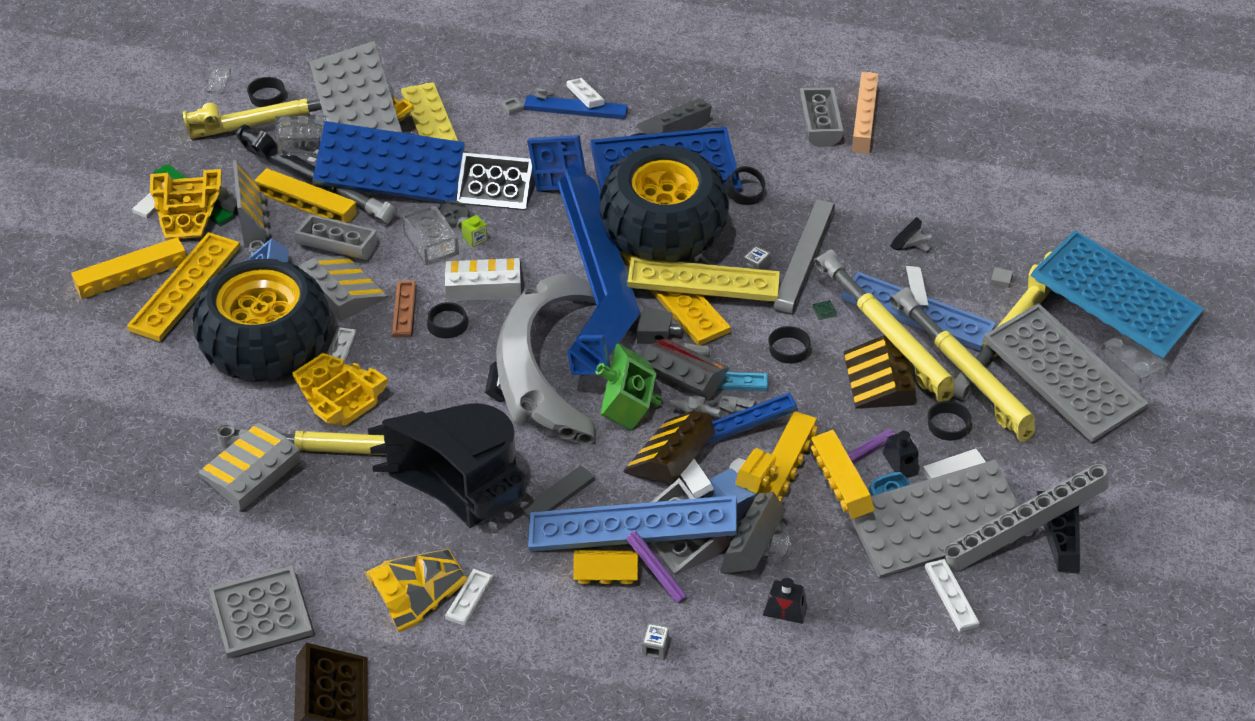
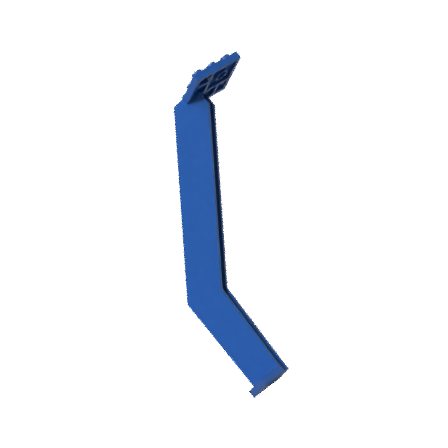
(561, 166)

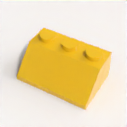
(605, 566)

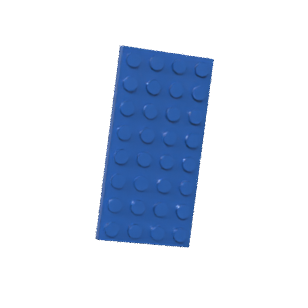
(710, 143)
(388, 162)

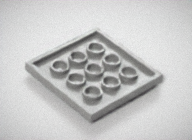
(260, 612)

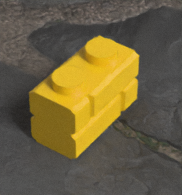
(756, 471)

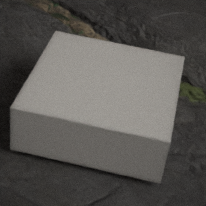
(512, 106)
(1001, 277)

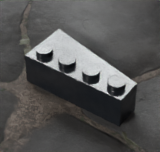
(1064, 539)

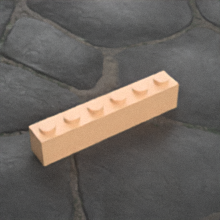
(865, 112)

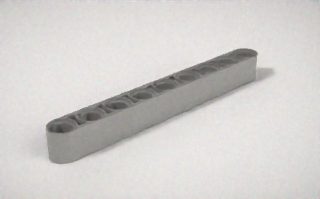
(804, 256)
(1026, 517)

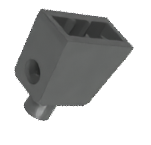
(656, 326)

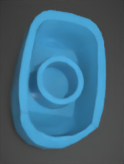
(888, 483)

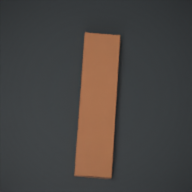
(404, 309)

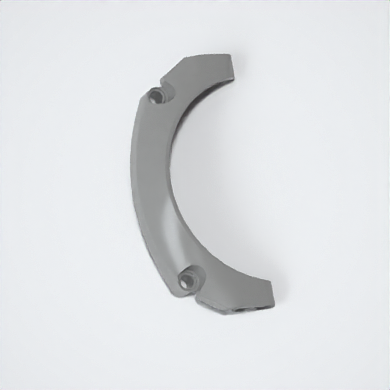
(520, 378)

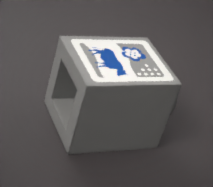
(757, 259)
(655, 641)

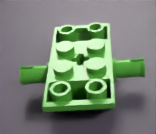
(628, 388)

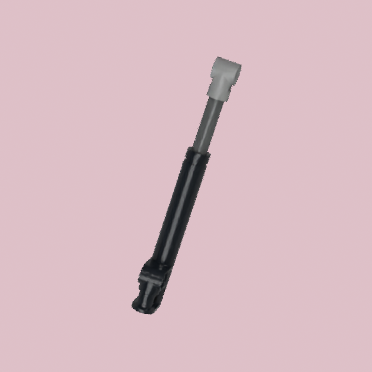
(265, 147)

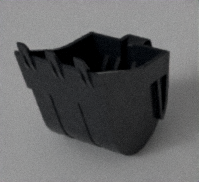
(456, 457)

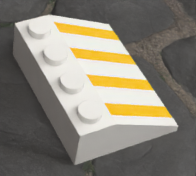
(482, 279)

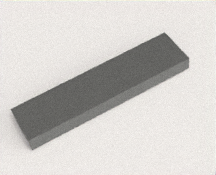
(560, 492)

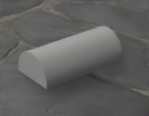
(821, 116)
(337, 237)

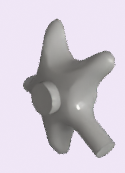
(697, 403)

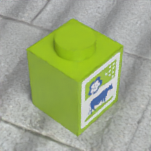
(474, 230)

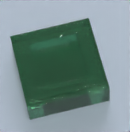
(824, 310)

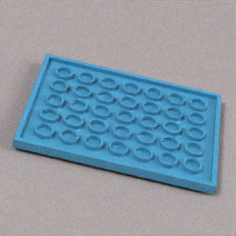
(1118, 293)

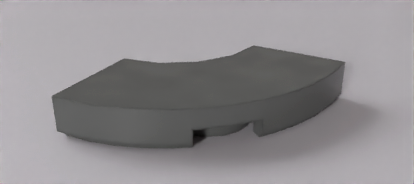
(225, 201)

